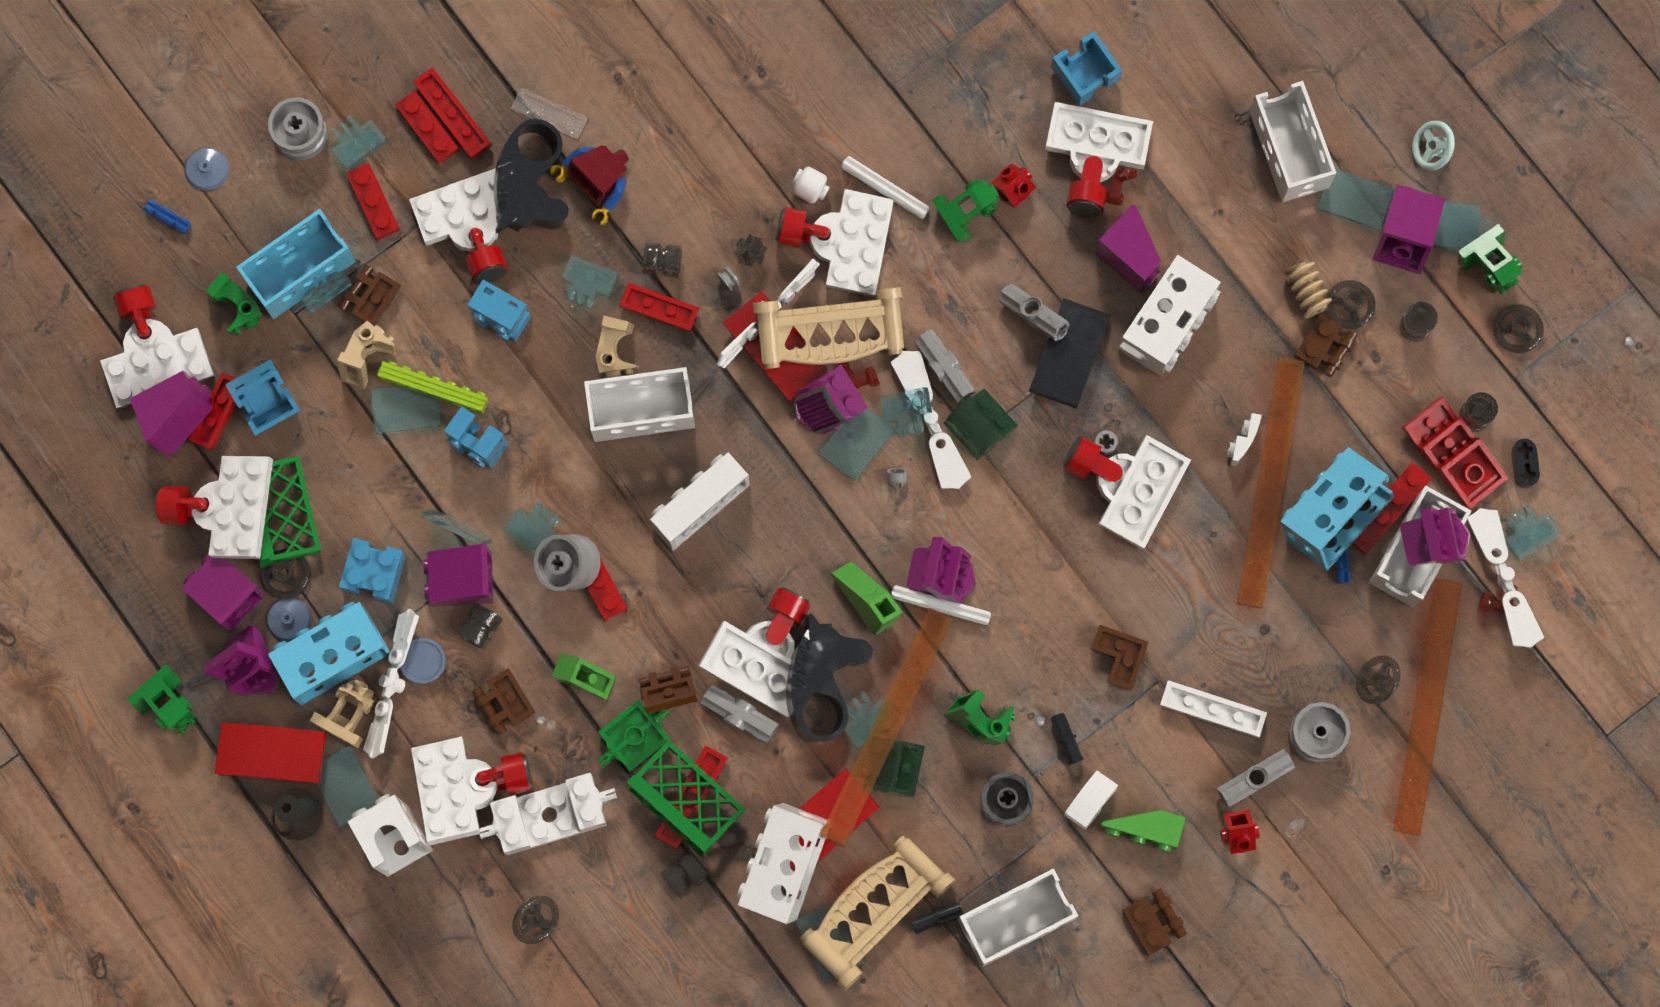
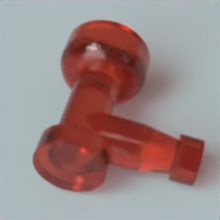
(1122, 174)
(869, 378)
(1487, 602)

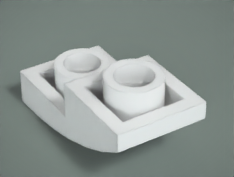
(1241, 444)
(1091, 800)

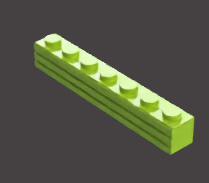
(433, 387)

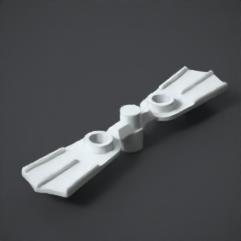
(752, 330)
(947, 461)
(1490, 537)
(391, 683)

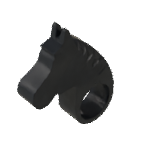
(516, 191)
(812, 669)

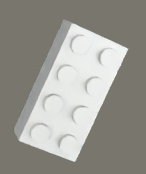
(700, 500)

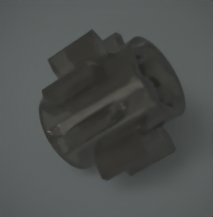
(750, 250)

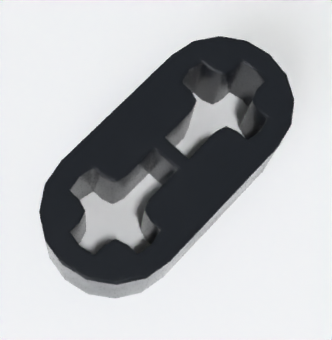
(1531, 463)

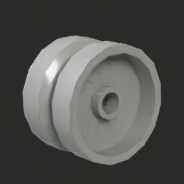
(284, 125)
(566, 562)
(1324, 718)

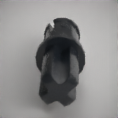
(1066, 738)
(936, 918)

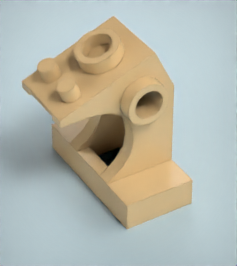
(611, 333)
(352, 362)
(339, 726)

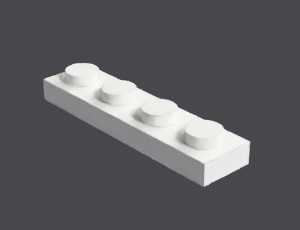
(1213, 709)

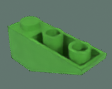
(867, 597)
(1152, 827)

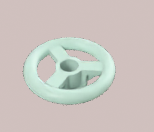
(1435, 145)

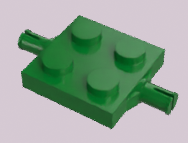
(633, 736)

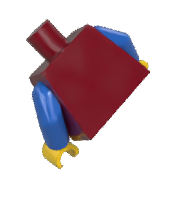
(597, 174)

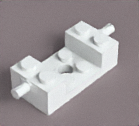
(520, 820)

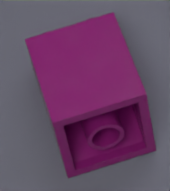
(1409, 229)
(1130, 251)
(171, 411)
(459, 576)
(222, 591)

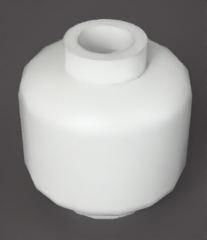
(810, 185)

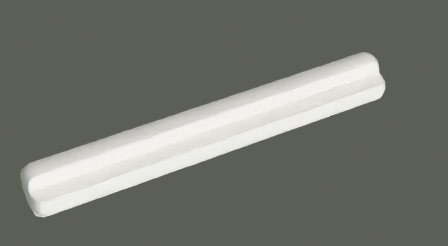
(885, 187)
(943, 606)

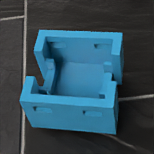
(1086, 69)
(496, 312)
(262, 397)
(461, 437)
(372, 571)

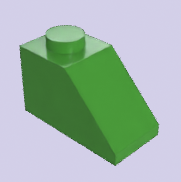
(583, 676)

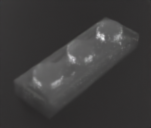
(538, 107)

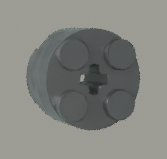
(1013, 786)

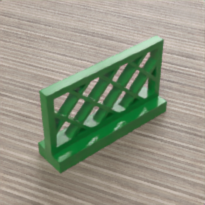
(267, 555)
(669, 814)

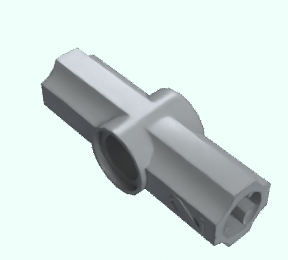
(1043, 319)
(944, 366)
(739, 714)
(1242, 787)

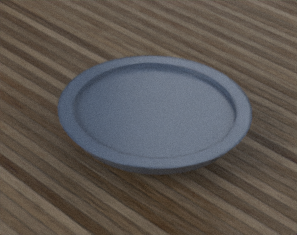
(206, 169)
(287, 618)
(424, 661)

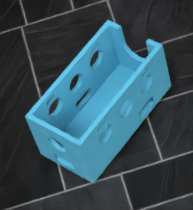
(296, 265)
(1320, 518)
(317, 647)

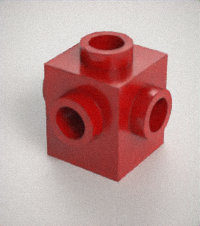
(1013, 185)
(1239, 837)

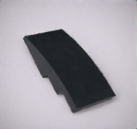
(1069, 360)

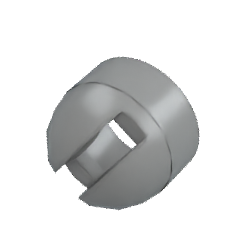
(897, 475)

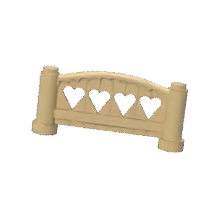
(776, 325)
(841, 957)

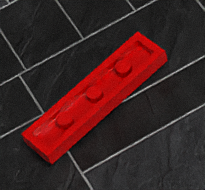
(452, 113)
(1404, 491)
(712, 764)

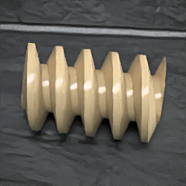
(1307, 288)

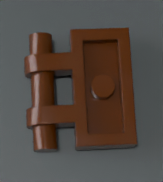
(376, 298)
(1318, 342)
(667, 689)
(510, 697)
(1147, 926)

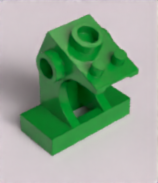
(984, 197)
(1501, 276)
(226, 290)
(175, 712)
(968, 714)

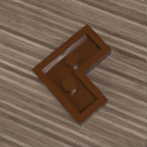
(1126, 651)

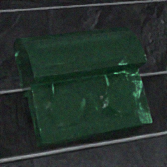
(980, 423)
(901, 770)

